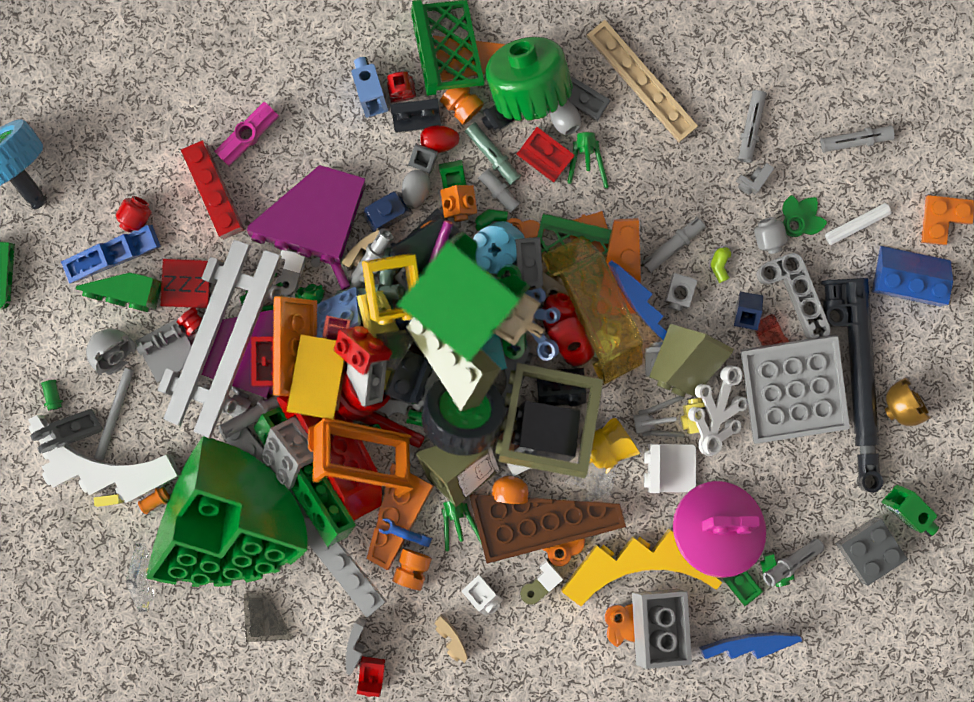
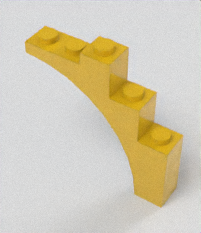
(601, 568)

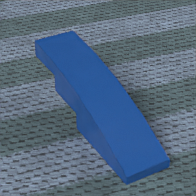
(110, 254)
(637, 298)
(759, 643)

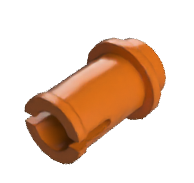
(154, 500)

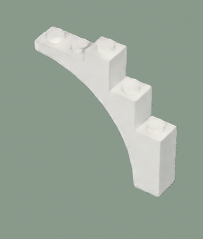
(95, 476)

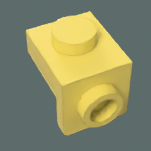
(685, 421)

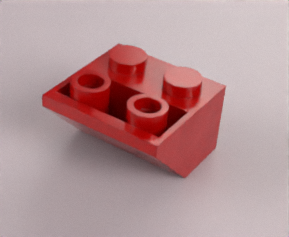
(262, 361)

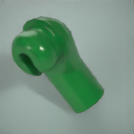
(488, 217)

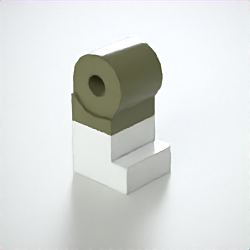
(535, 590)

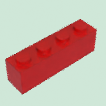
(212, 190)

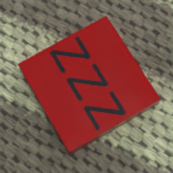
(183, 284)

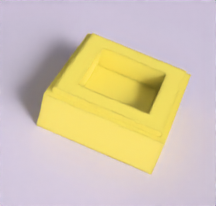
(107, 500)

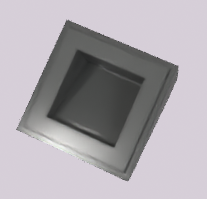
(423, 158)

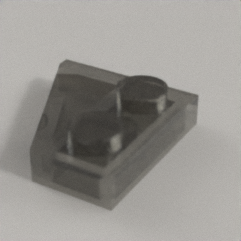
(263, 619)

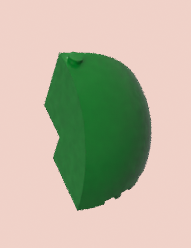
(226, 521)

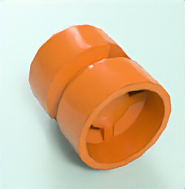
(463, 103)
(412, 569)

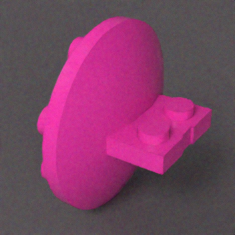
(719, 529)

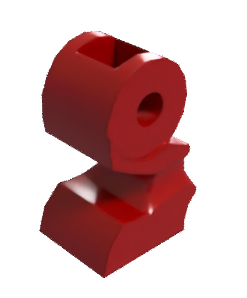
(401, 87)

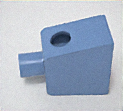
(368, 87)

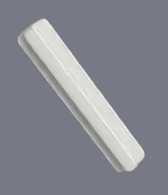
(858, 223)

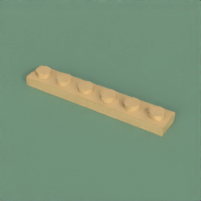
(642, 81)

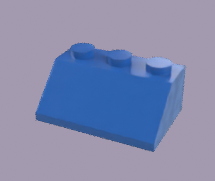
(913, 277)

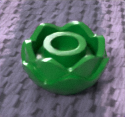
(311, 292)

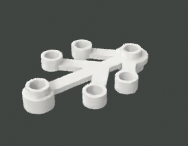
(717, 412)

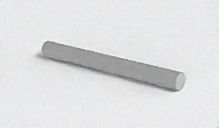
(114, 413)

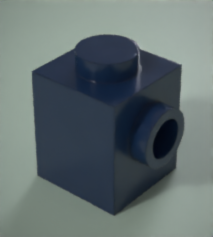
(748, 310)

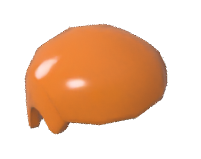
(510, 490)

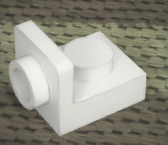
(482, 596)

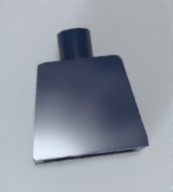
(386, 211)

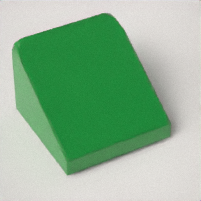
(452, 173)

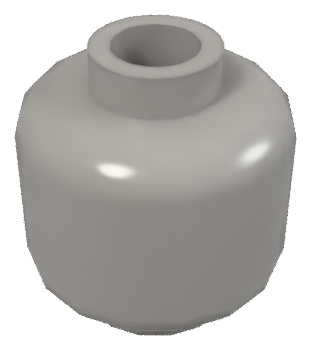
(770, 235)

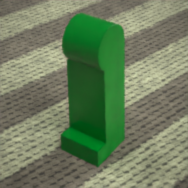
(6, 272)

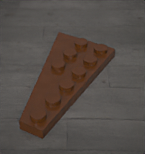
(539, 524)

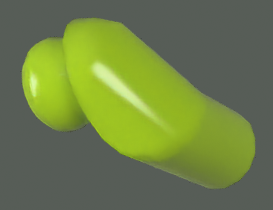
(718, 263)

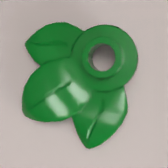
(804, 215)

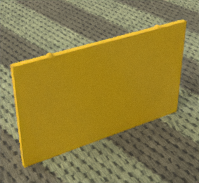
(315, 378)

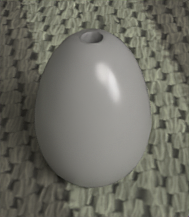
(566, 118)
(415, 188)

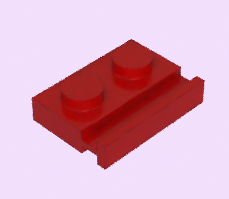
(545, 154)

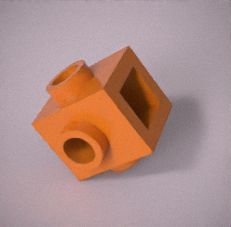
(459, 202)

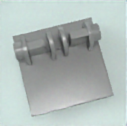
(165, 349)

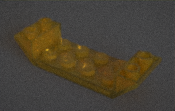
(598, 307)

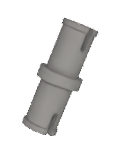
(499, 190)

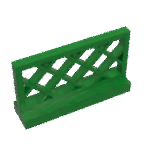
(426, 43)
(574, 228)

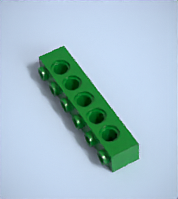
(316, 498)

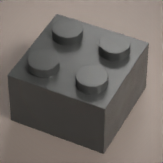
(871, 551)

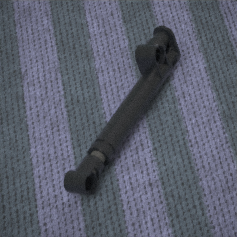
(852, 303)

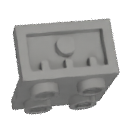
(287, 451)

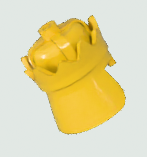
(611, 445)

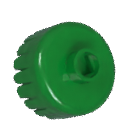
(529, 78)

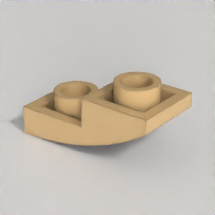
(354, 255)
(455, 644)

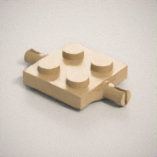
(520, 321)

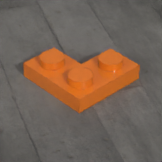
(940, 212)

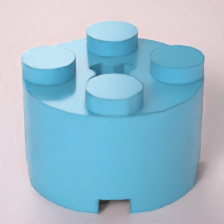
(497, 235)

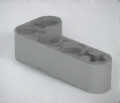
(798, 299)

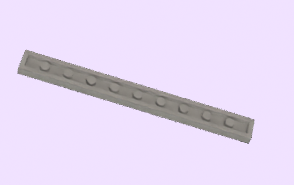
(335, 556)

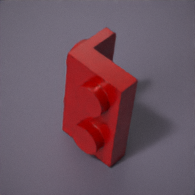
(360, 348)

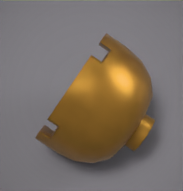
(905, 405)

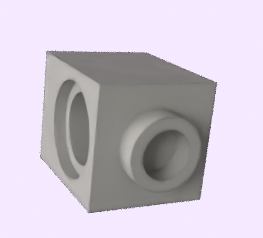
(687, 284)

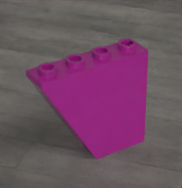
(313, 215)
(263, 328)

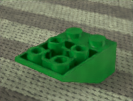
(132, 288)

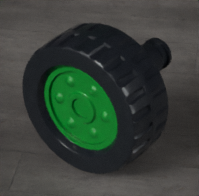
(466, 430)

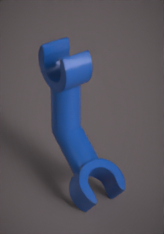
(406, 534)

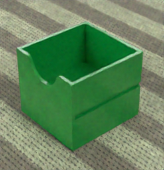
(461, 299)

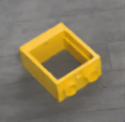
(370, 266)

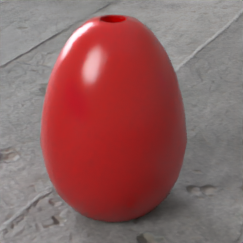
(439, 138)

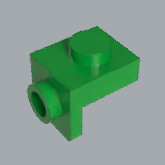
(768, 563)

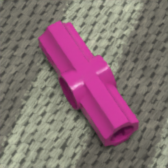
(258, 122)

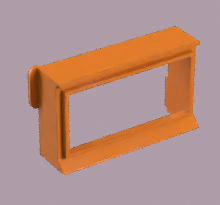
(320, 446)

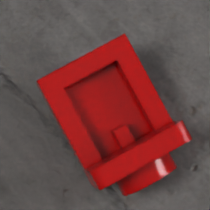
(371, 676)

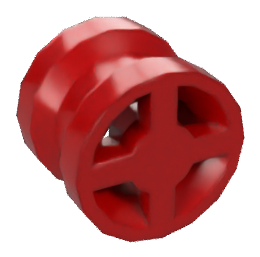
(190, 321)

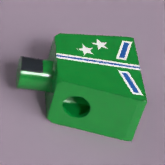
(911, 510)

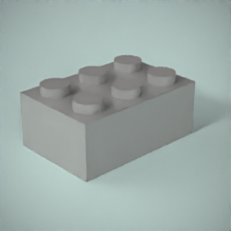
(661, 628)

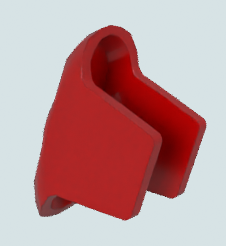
(572, 331)

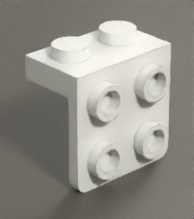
(670, 468)

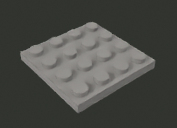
(795, 389)

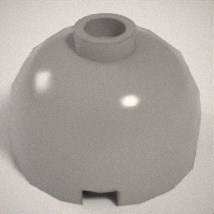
(108, 350)

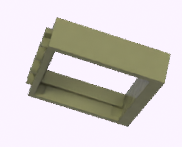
(542, 463)

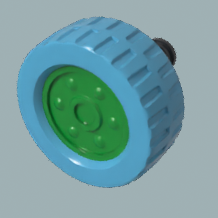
(17, 151)

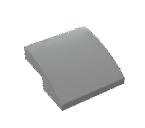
(354, 649)

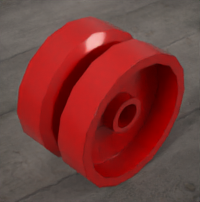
(350, 405)

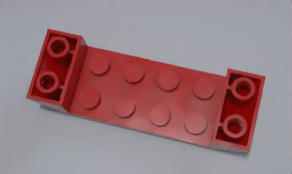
(356, 496)

